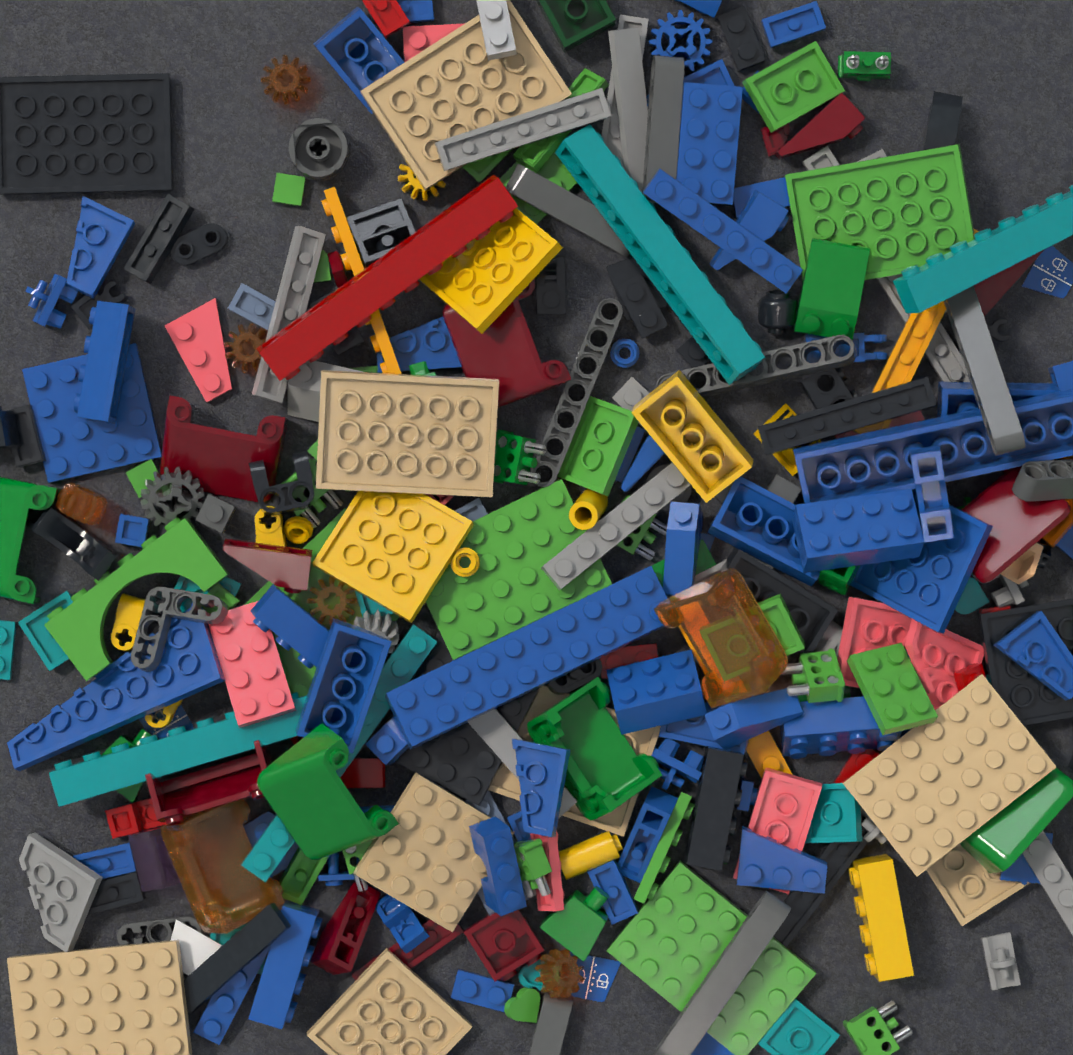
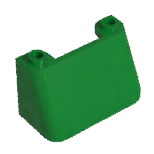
(601, 762)
(1015, 827)

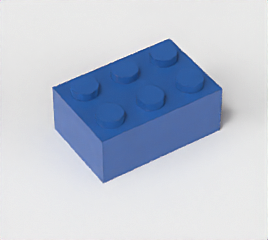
(656, 692)

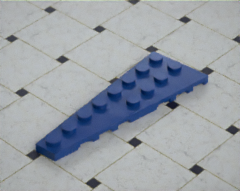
(124, 695)

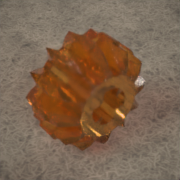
(277, 86)
(238, 349)
(81, 504)
(325, 593)
(549, 975)

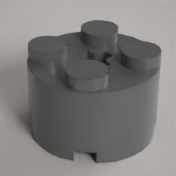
(307, 137)

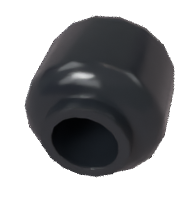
(777, 311)

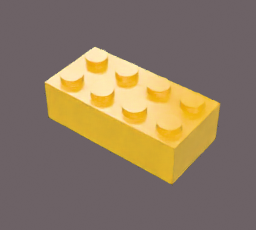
(692, 436)
(882, 918)

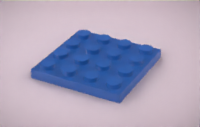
(83, 445)
(930, 584)

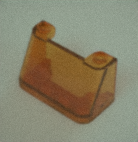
(728, 636)
(208, 861)

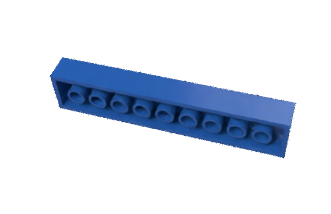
(882, 458)
(527, 658)

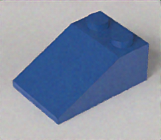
(358, 52)

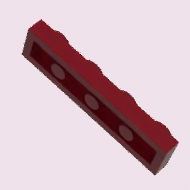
(438, 938)

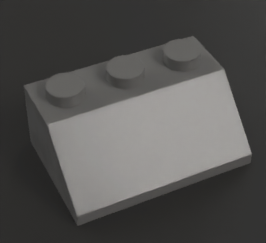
(305, 389)

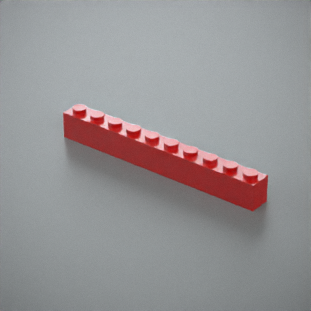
(387, 277)

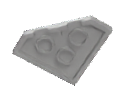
(59, 889)

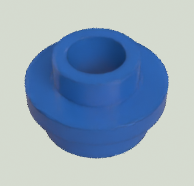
(634, 353)

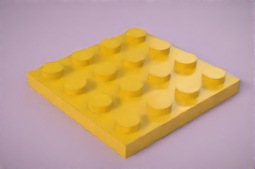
(493, 270)
(393, 548)

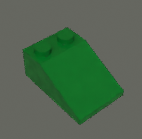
(831, 289)

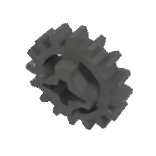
(161, 491)

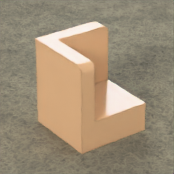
(1024, 566)

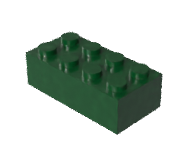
(576, 20)

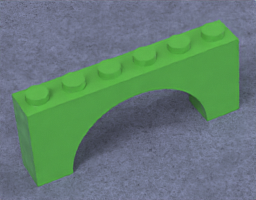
(81, 624)

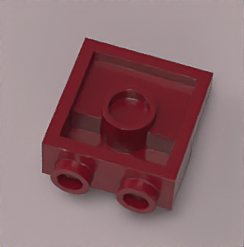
(504, 943)

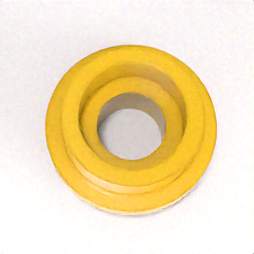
(298, 529)
(469, 571)

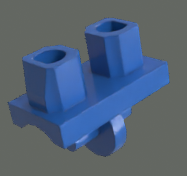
(57, 289)
(689, 769)

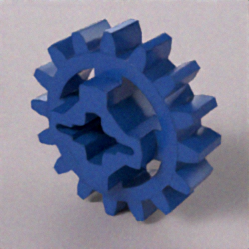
(670, 33)

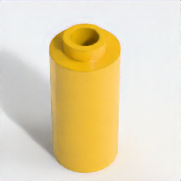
(588, 509)
(589, 854)

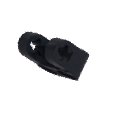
(284, 490)

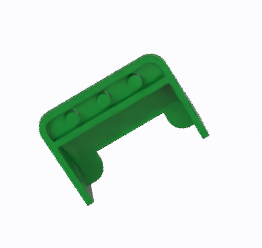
(15, 501)
(315, 801)

